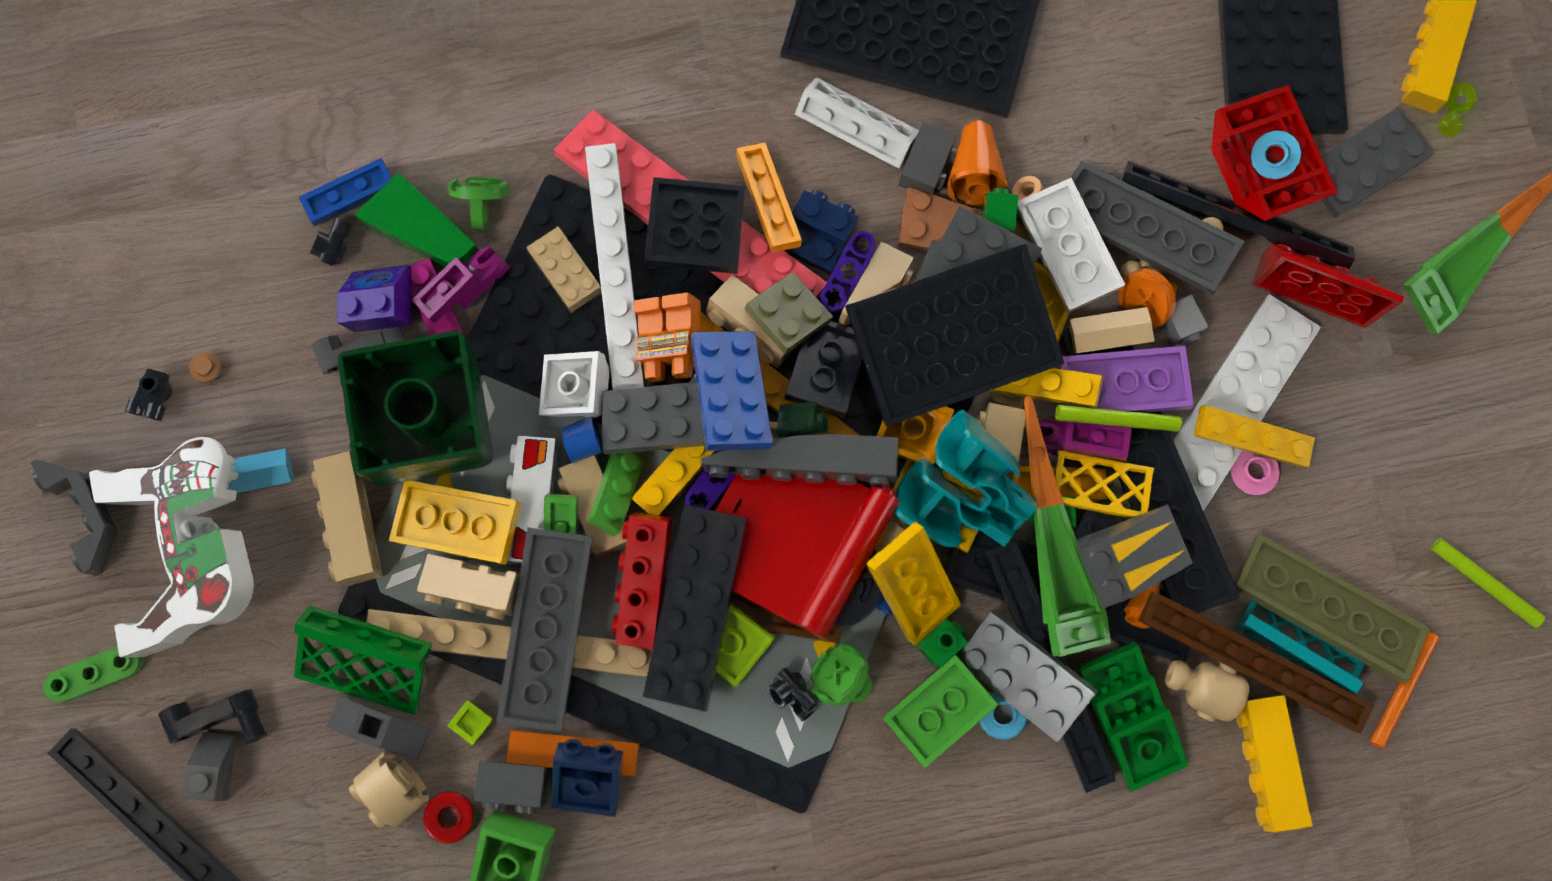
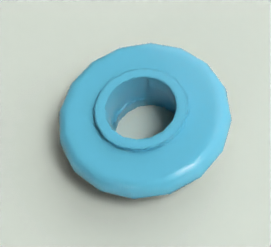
(1289, 162)
(1003, 731)

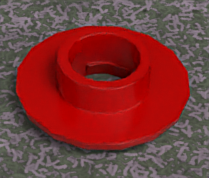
(432, 815)

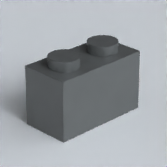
(927, 159)
(511, 785)

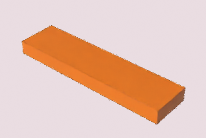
(540, 749)

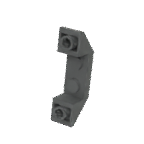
(93, 550)

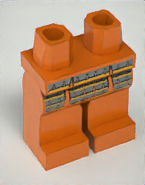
(666, 334)

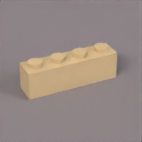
(346, 520)

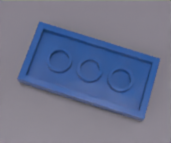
(730, 391)

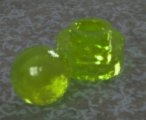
(1452, 123)

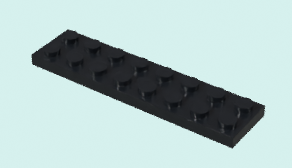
(975, 574)

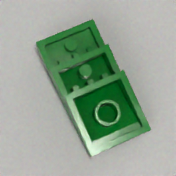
(1133, 717)

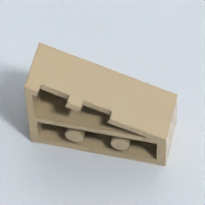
(469, 586)

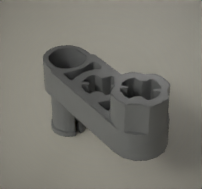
(330, 347)

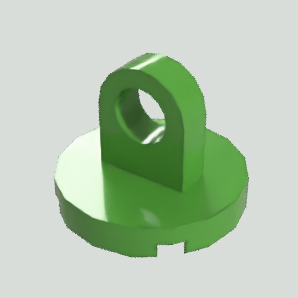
(479, 191)
(841, 676)

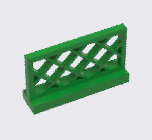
(364, 642)

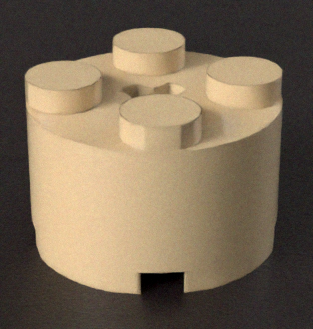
(389, 790)

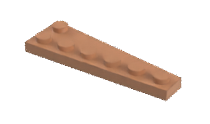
(928, 218)

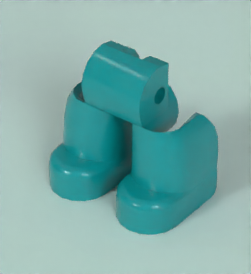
(979, 463)

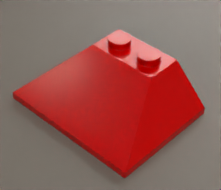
(1233, 137)

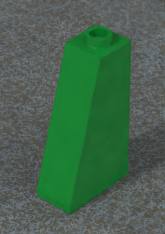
(415, 223)

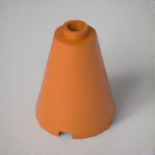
(976, 165)

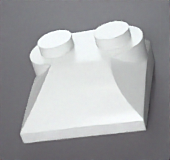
(573, 384)

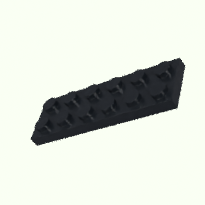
(695, 608)

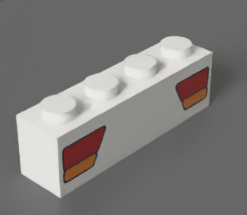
(531, 480)

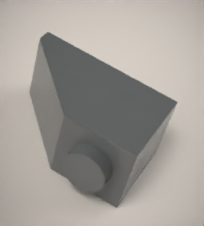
(210, 768)

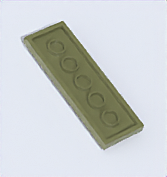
(1331, 609)

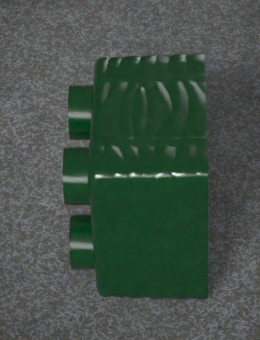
(415, 409)

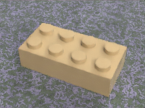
(564, 269)

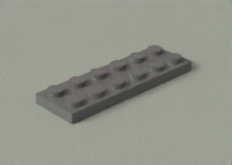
(1156, 230)
(544, 629)

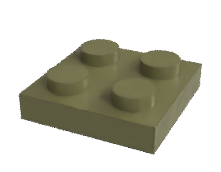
(788, 312)

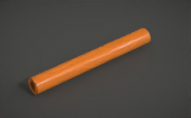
(1402, 695)

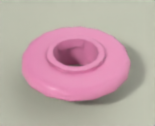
(1246, 482)

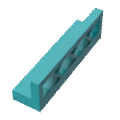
(1297, 650)

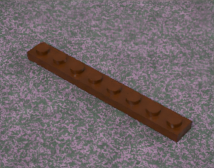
(1255, 662)

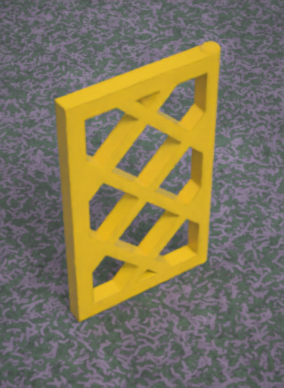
(1121, 468)

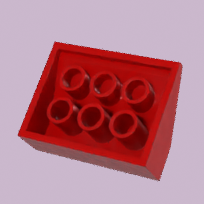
(1324, 286)

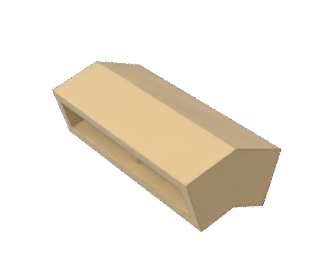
(1111, 330)

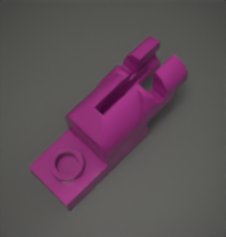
(460, 283)
(1086, 439)

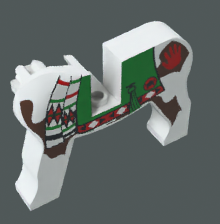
(203, 562)

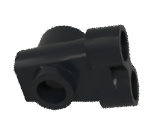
(330, 246)
(149, 401)
(791, 689)

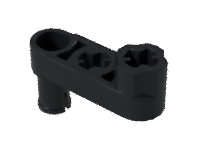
(182, 724)

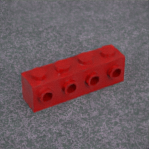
(643, 579)

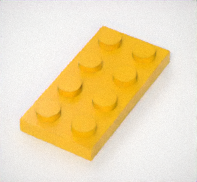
(455, 522)
(914, 583)

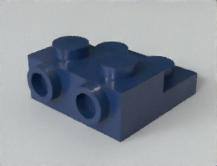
(823, 230)
(586, 778)

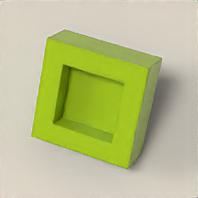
(470, 722)

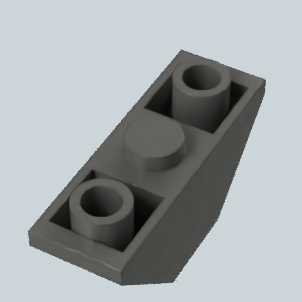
(378, 728)

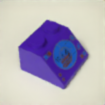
(375, 299)

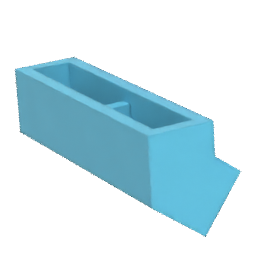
(262, 470)

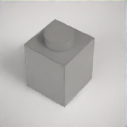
(1186, 323)

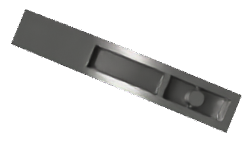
(813, 458)

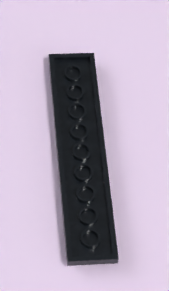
(1207, 579)

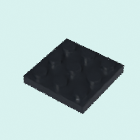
(694, 225)

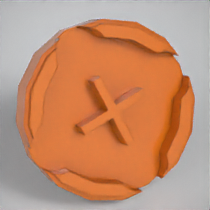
(1149, 290)

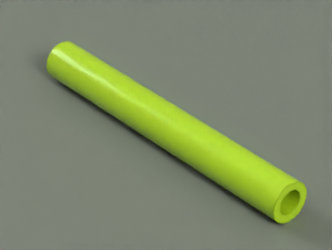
(1118, 418)
(1488, 583)

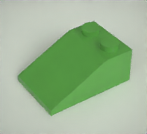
(512, 849)

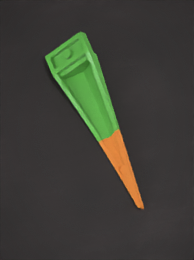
(1453, 274)
(1067, 594)

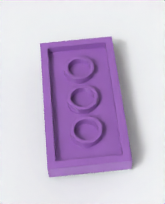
(1139, 378)

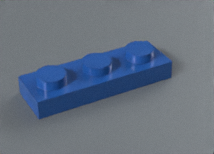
(345, 192)

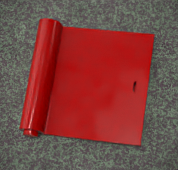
(805, 544)

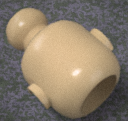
(1210, 689)

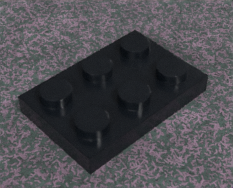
(826, 369)

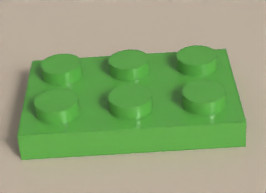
(940, 711)

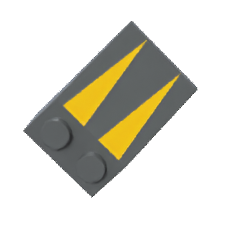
(1133, 555)

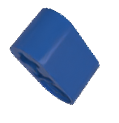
(582, 439)

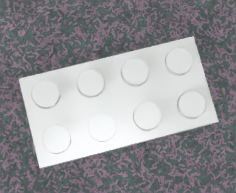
(1070, 245)

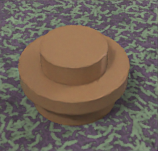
(205, 367)

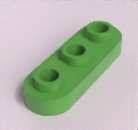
(75, 675)

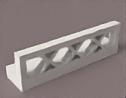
(856, 122)

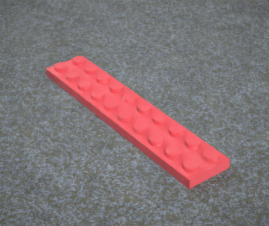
(638, 166)

